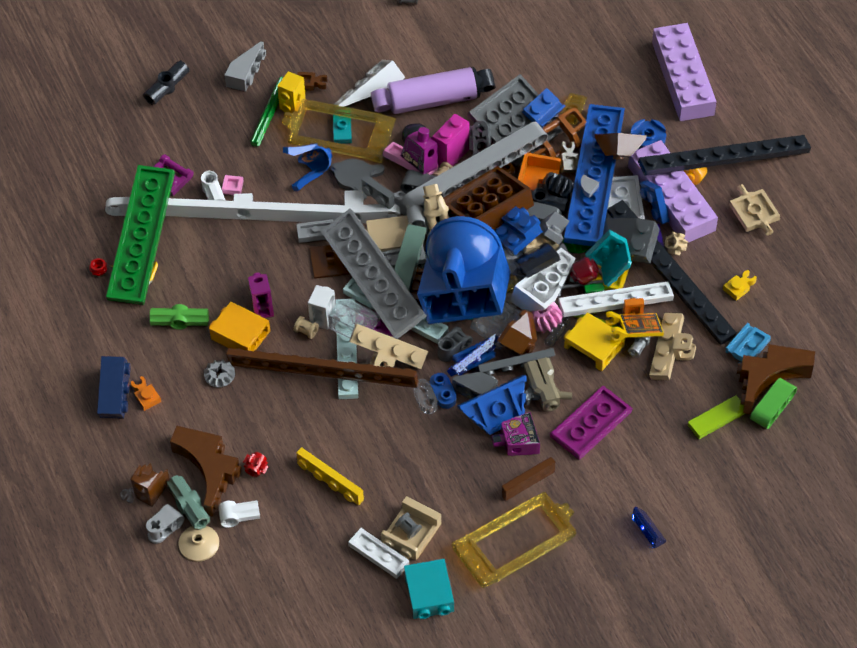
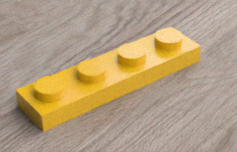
(330, 476)

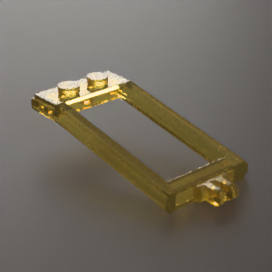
(378, 141)
(481, 567)

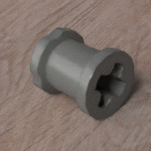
(408, 525)

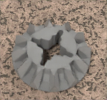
(224, 378)

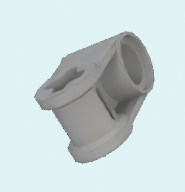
(163, 523)

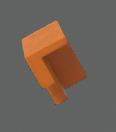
(535, 168)

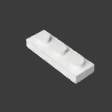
(378, 553)

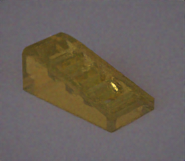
(568, 104)

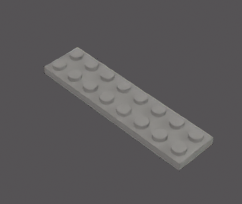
(373, 274)

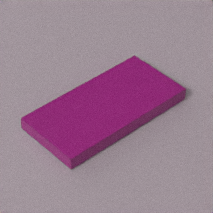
(591, 422)

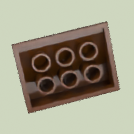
(489, 197)

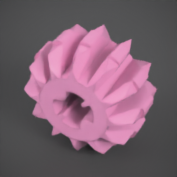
(547, 318)

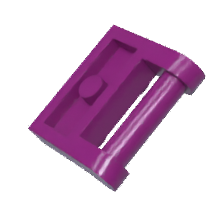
(178, 182)

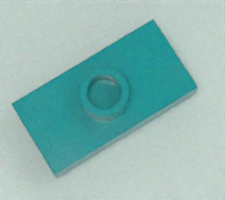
(342, 129)

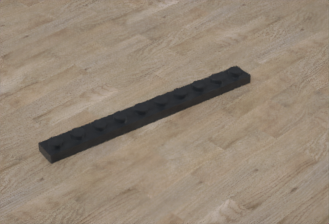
(724, 155)
(682, 285)

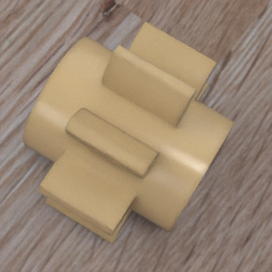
(676, 243)

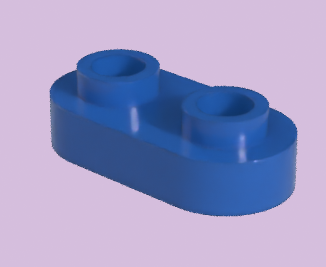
(443, 388)

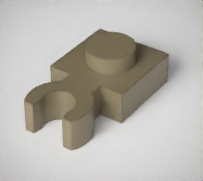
(569, 160)

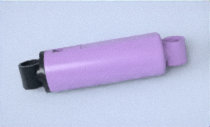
(433, 90)

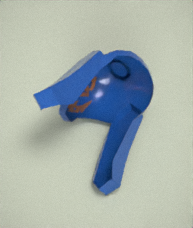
(313, 156)

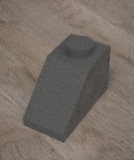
(474, 384)

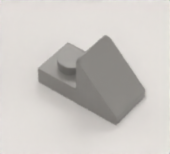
(553, 226)

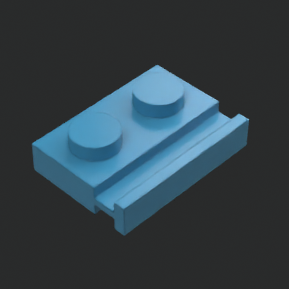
(748, 342)

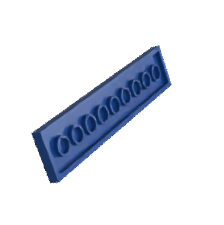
(589, 214)

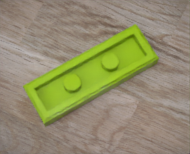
(716, 417)

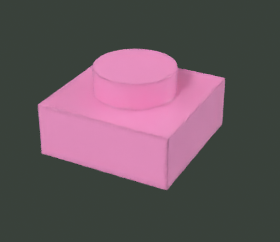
(232, 185)

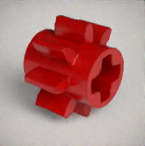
(255, 464)

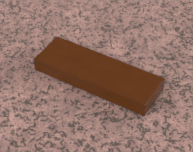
(528, 478)

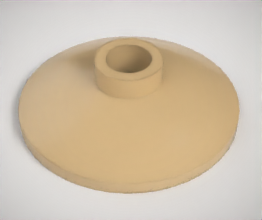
(198, 550)

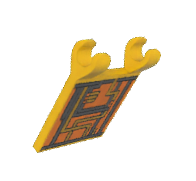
(634, 325)

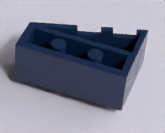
(113, 387)

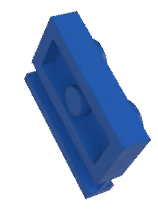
(543, 108)

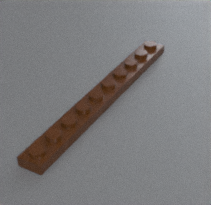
(323, 368)

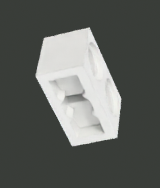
(320, 305)

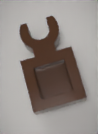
(312, 81)

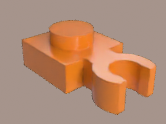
(145, 394)

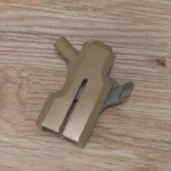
(542, 385)

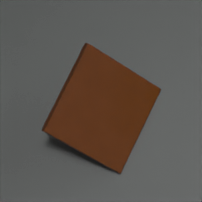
(326, 262)

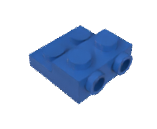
(518, 230)

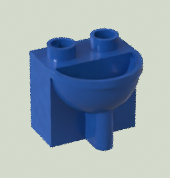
(463, 271)

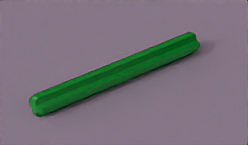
(266, 117)

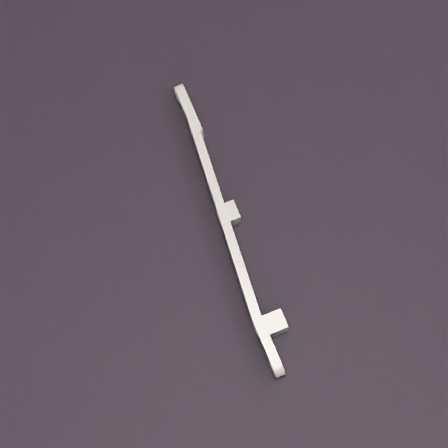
(246, 209)

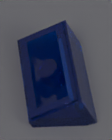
(648, 527)

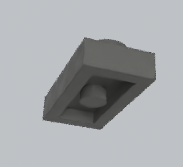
(378, 192)

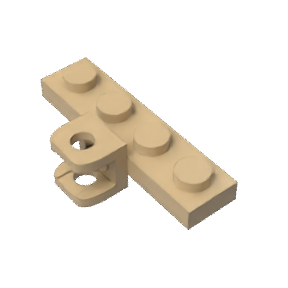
(671, 346)
(387, 348)

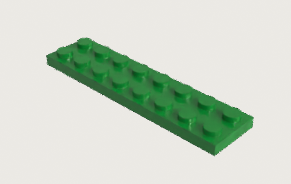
(140, 235)

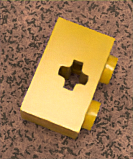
(291, 92)

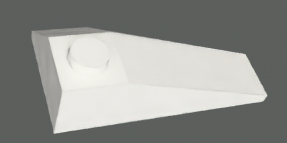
(377, 78)
(543, 287)

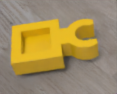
(739, 286)

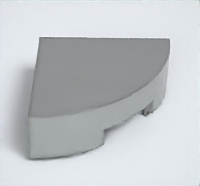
(589, 185)

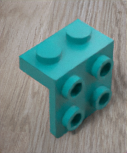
(612, 255)

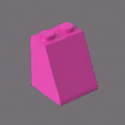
(452, 140)

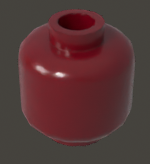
(584, 271)

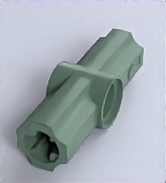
(188, 502)

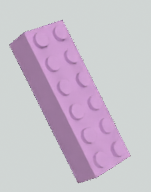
(684, 72)
(684, 204)

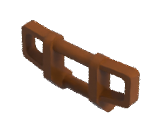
(568, 130)

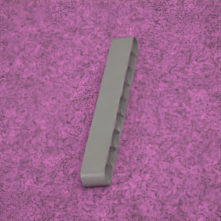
(495, 155)

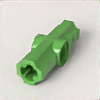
(179, 316)

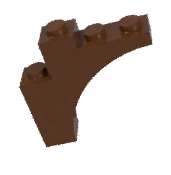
(776, 363)
(207, 454)

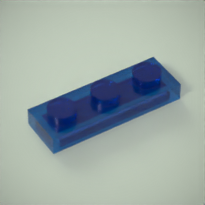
(473, 356)

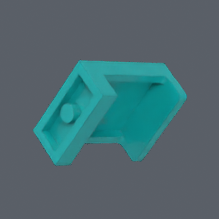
(429, 589)

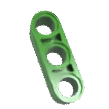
(773, 403)

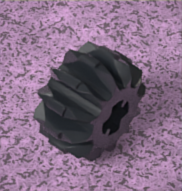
(557, 185)

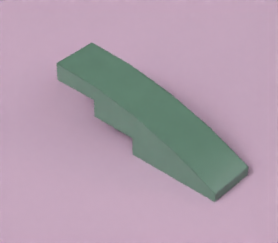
(410, 253)

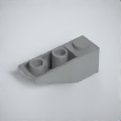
(242, 69)

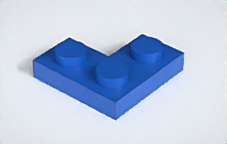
(654, 195)

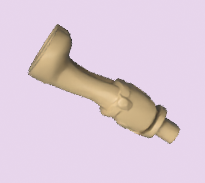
(434, 205)

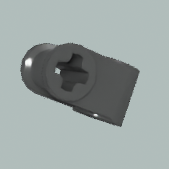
(454, 342)

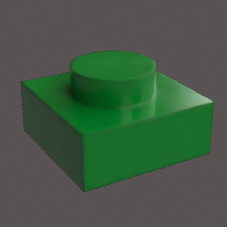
(592, 288)

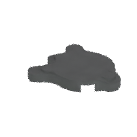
(351, 171)

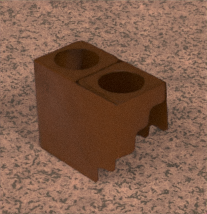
(149, 484)

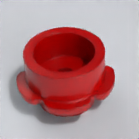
(98, 263)

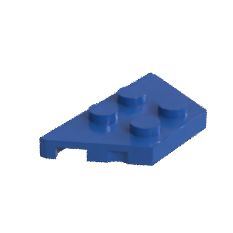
(496, 405)

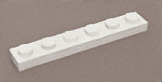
(614, 299)

